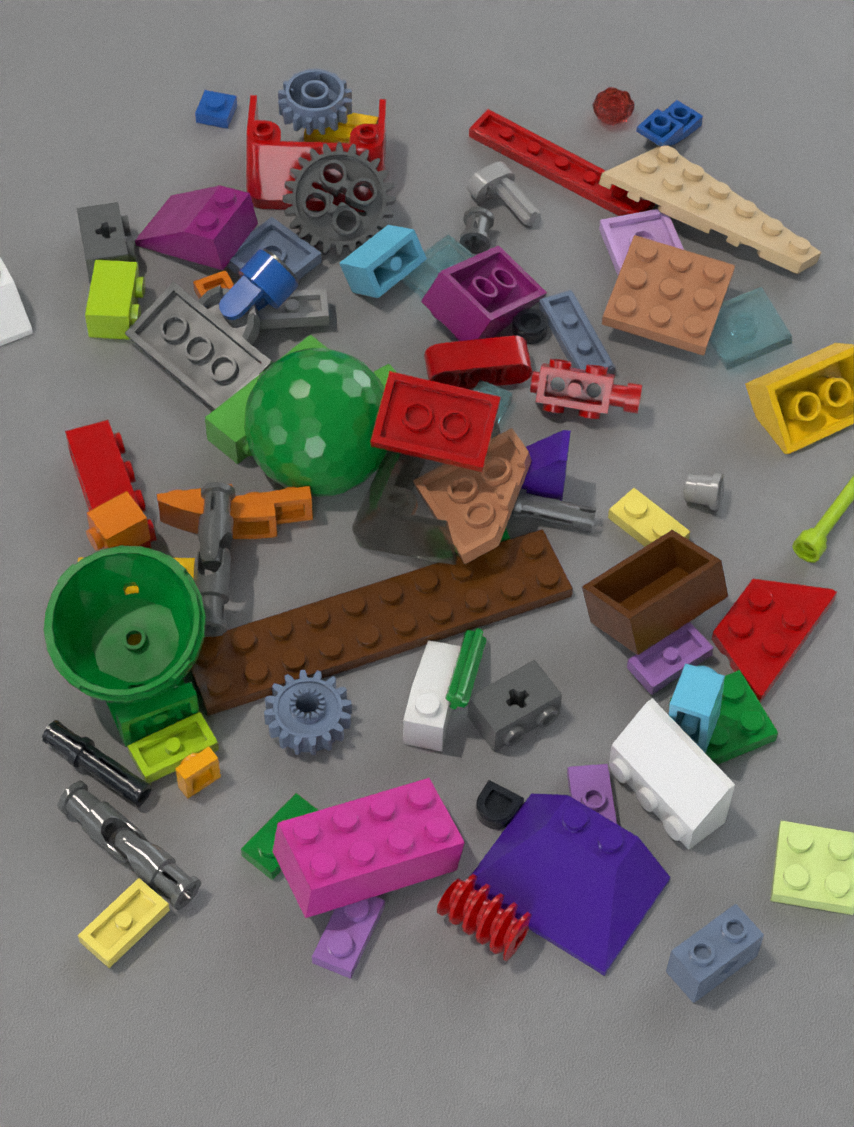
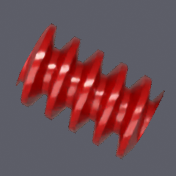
(484, 916)

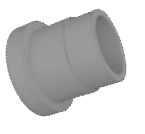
(705, 490)

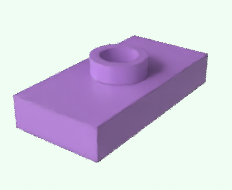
(592, 788)

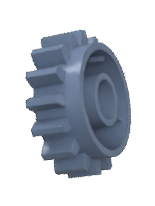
(315, 101)
(308, 732)

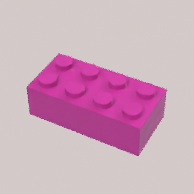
(367, 847)

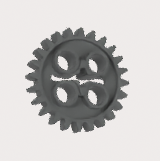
(355, 172)

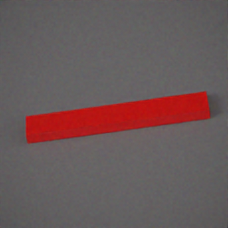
(553, 163)

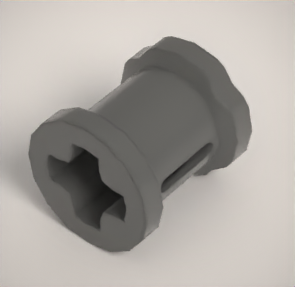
(479, 230)

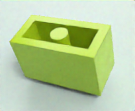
(114, 299)

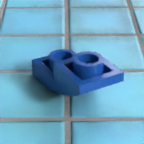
(671, 125)

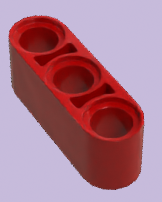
(488, 359)

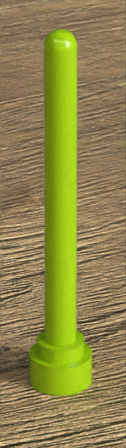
(812, 542)

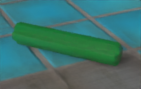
(466, 669)

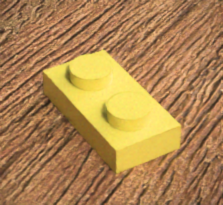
(643, 518)
(123, 922)

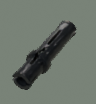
(83, 753)

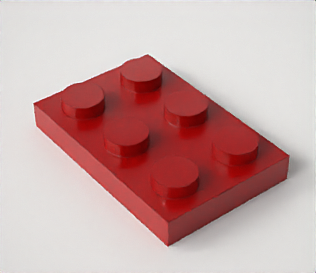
(435, 421)

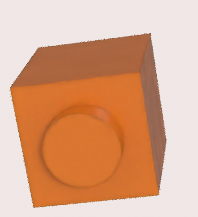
(117, 524)

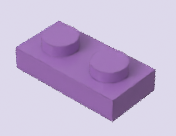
(667, 658)
(348, 936)

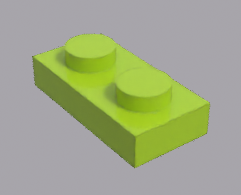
(164, 750)

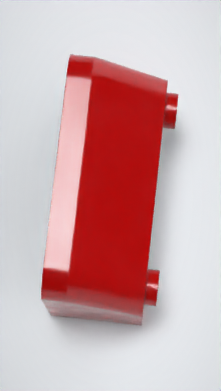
(271, 159)

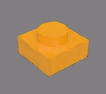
(197, 772)

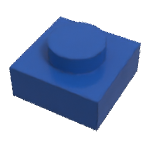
(216, 109)

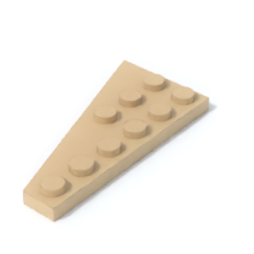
(707, 204)

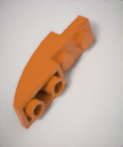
(253, 513)

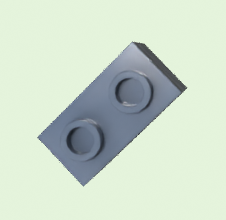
(714, 953)

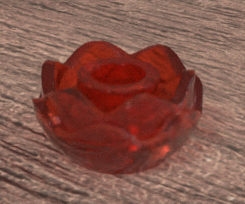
(613, 106)

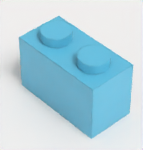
(383, 261)
(697, 703)

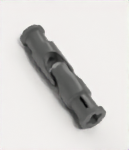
(215, 540)
(148, 860)

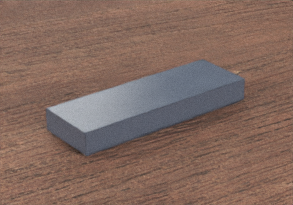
(574, 331)

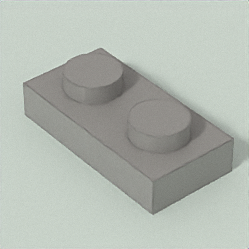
(300, 310)

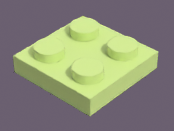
(814, 868)

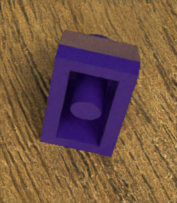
(548, 466)

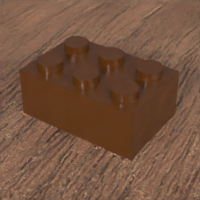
(655, 591)

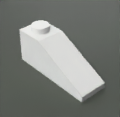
(427, 709)

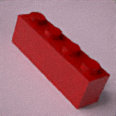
(101, 469)

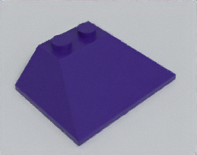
(575, 876)

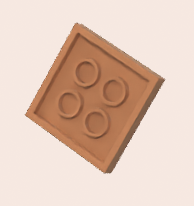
(668, 295)

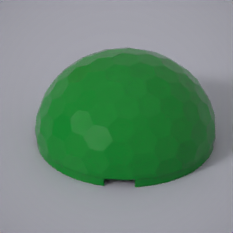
(315, 421)

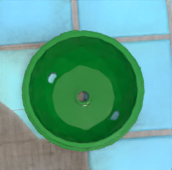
(93, 618)

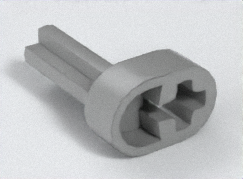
(499, 180)

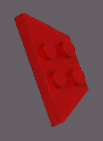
(769, 628)

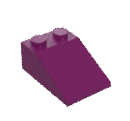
(201, 226)
(481, 295)

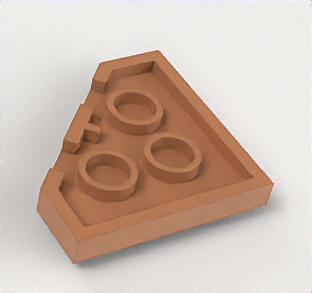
(478, 502)

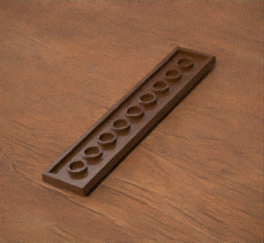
(378, 621)

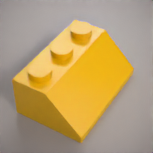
(806, 397)

